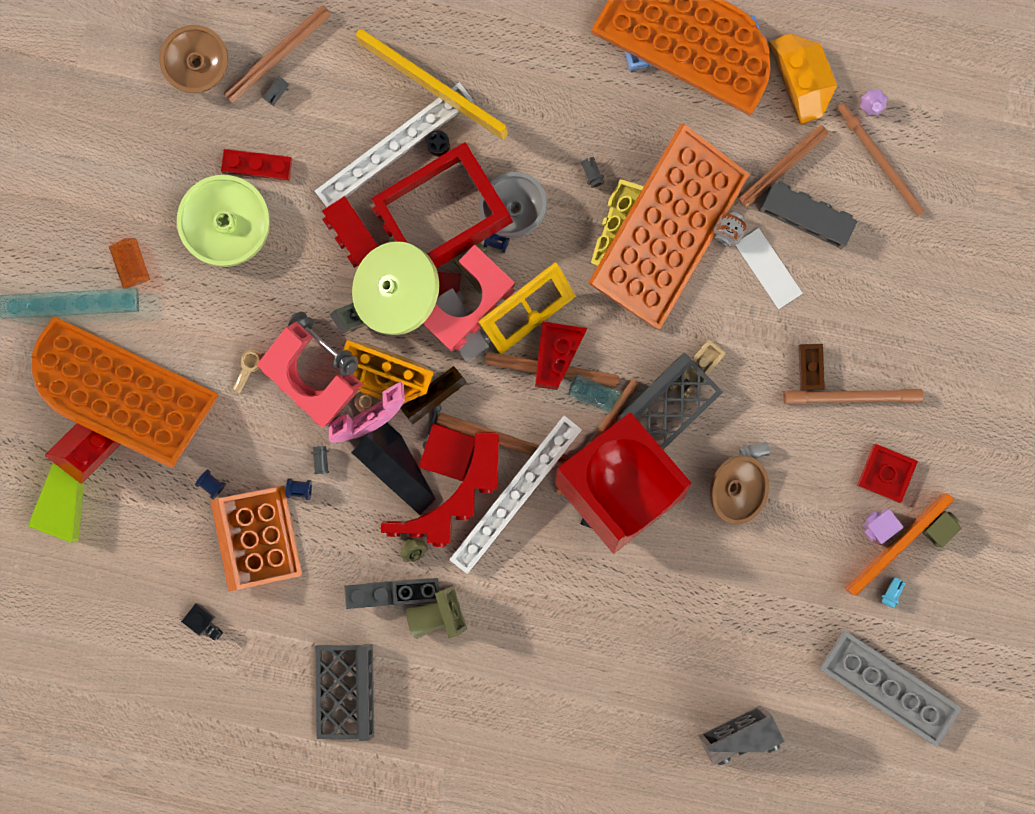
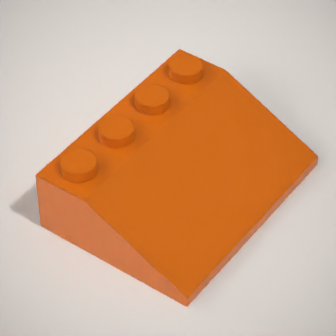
(256, 538)

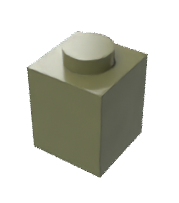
(942, 529)

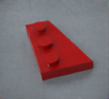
(556, 352)

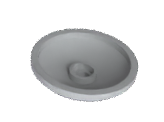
(520, 192)

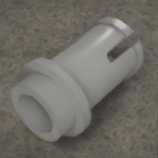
(755, 450)

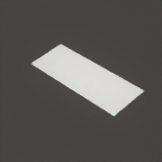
(768, 268)

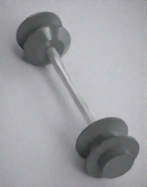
(343, 361)

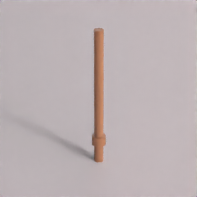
(854, 123)
(615, 410)

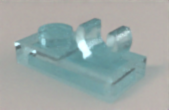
(592, 393)

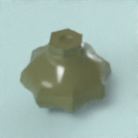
(413, 550)

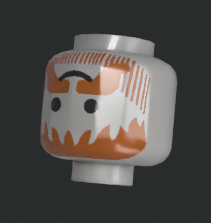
(730, 229)

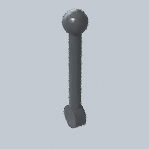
(437, 409)

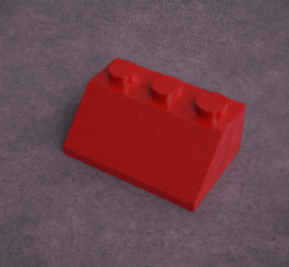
(81, 452)

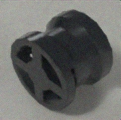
(434, 142)

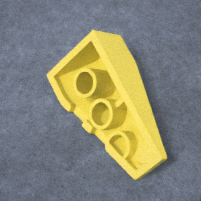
(620, 205)

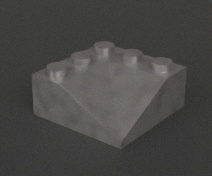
(746, 733)

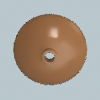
(191, 45)
(747, 493)

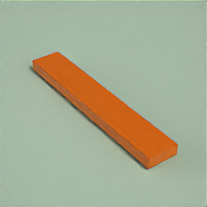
(899, 544)

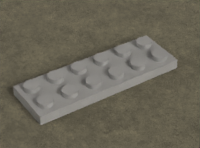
(890, 688)

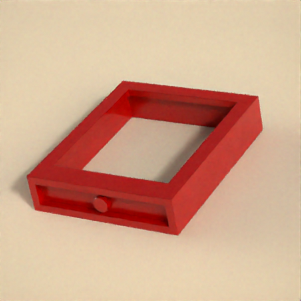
(466, 239)

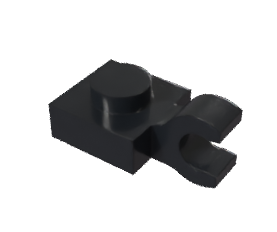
(200, 620)

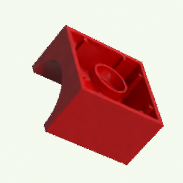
(622, 482)

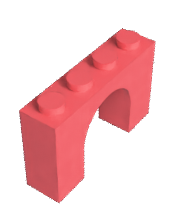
(495, 287)
(281, 366)

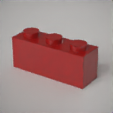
(349, 229)

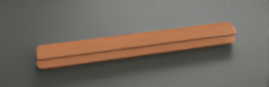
(783, 166)

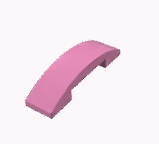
(349, 428)

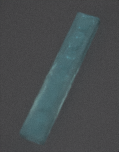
(69, 303)

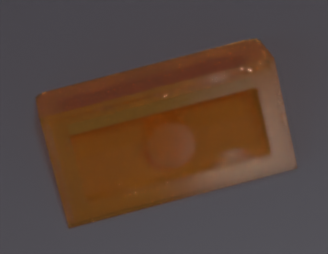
(129, 262)

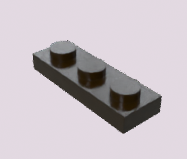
(437, 392)

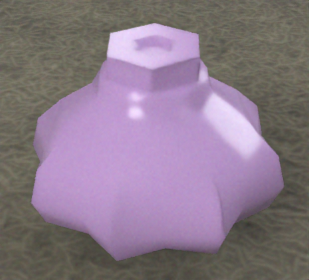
(873, 102)

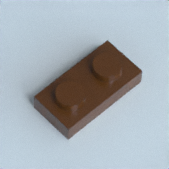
(811, 367)

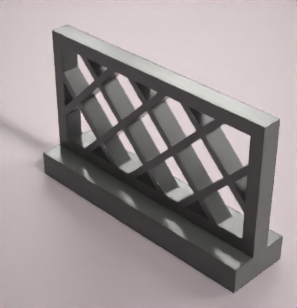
(660, 385)
(364, 692)

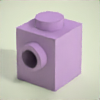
(881, 526)

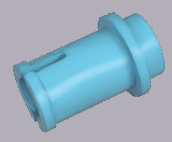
(893, 592)

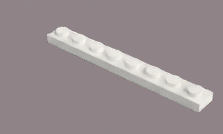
(389, 149)
(515, 494)

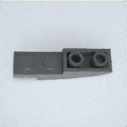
(391, 593)

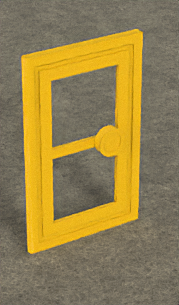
(534, 317)

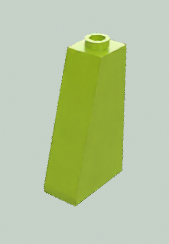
(59, 506)

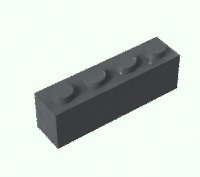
(808, 215)

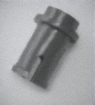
(276, 90)
(592, 172)
(320, 459)

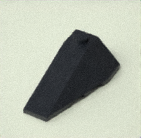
(392, 462)

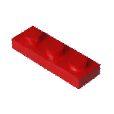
(256, 164)

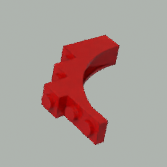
(437, 524)

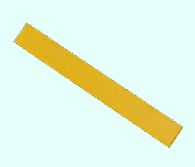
(432, 84)

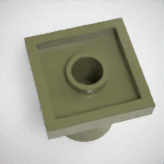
(434, 616)

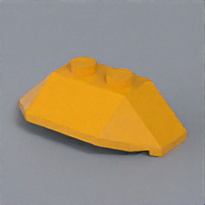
(804, 75)
(383, 369)

